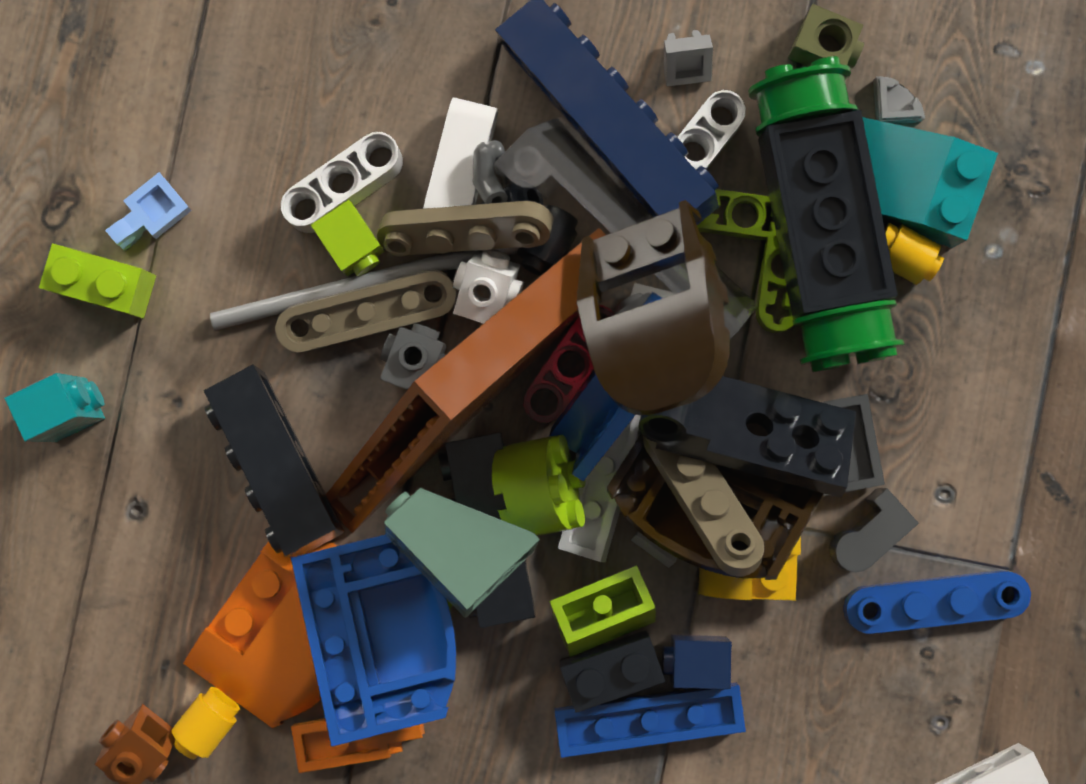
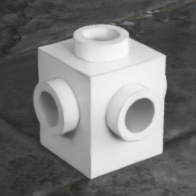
(486, 285)

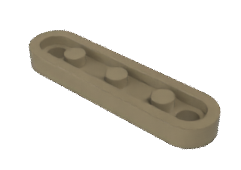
(465, 228)
(365, 311)
(711, 510)

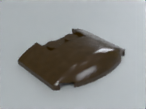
(774, 507)

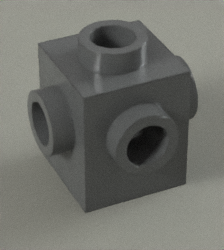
(399, 349)

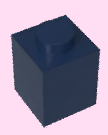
(698, 661)

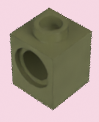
(825, 22)

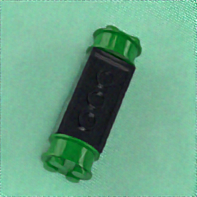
(826, 214)

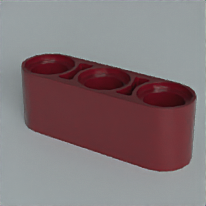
(552, 380)

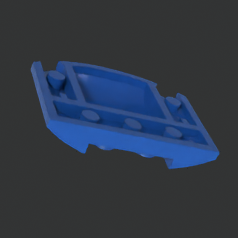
(375, 638)

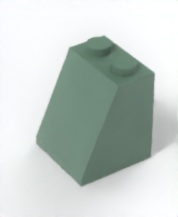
(457, 546)

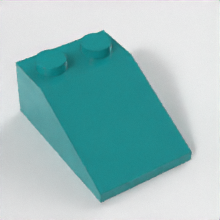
(928, 180)

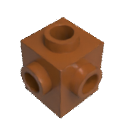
(136, 748)

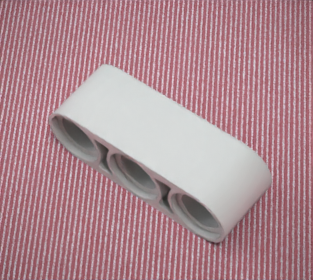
(707, 132)
(352, 161)
(452, 174)

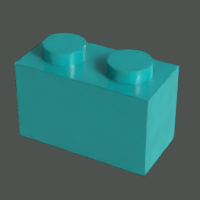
(56, 407)

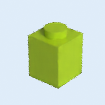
(349, 239)

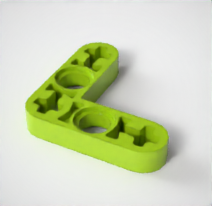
(771, 249)

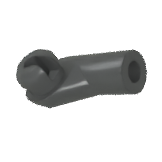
(483, 172)

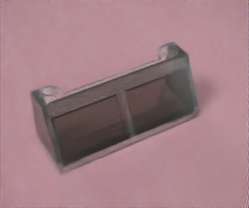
(558, 156)

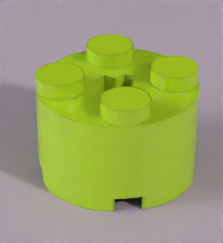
(538, 485)

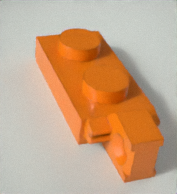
(315, 751)

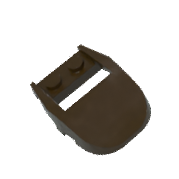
(667, 348)

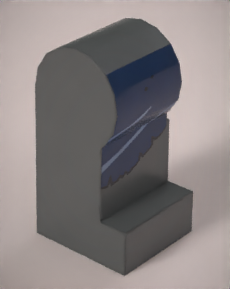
(874, 534)

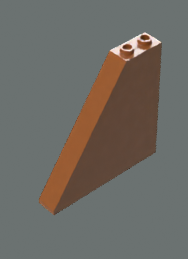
(458, 390)

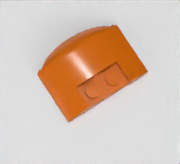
(260, 643)

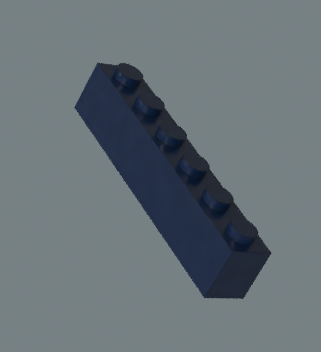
(603, 113)

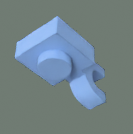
(153, 208)

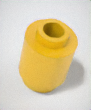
(912, 254)
(205, 724)

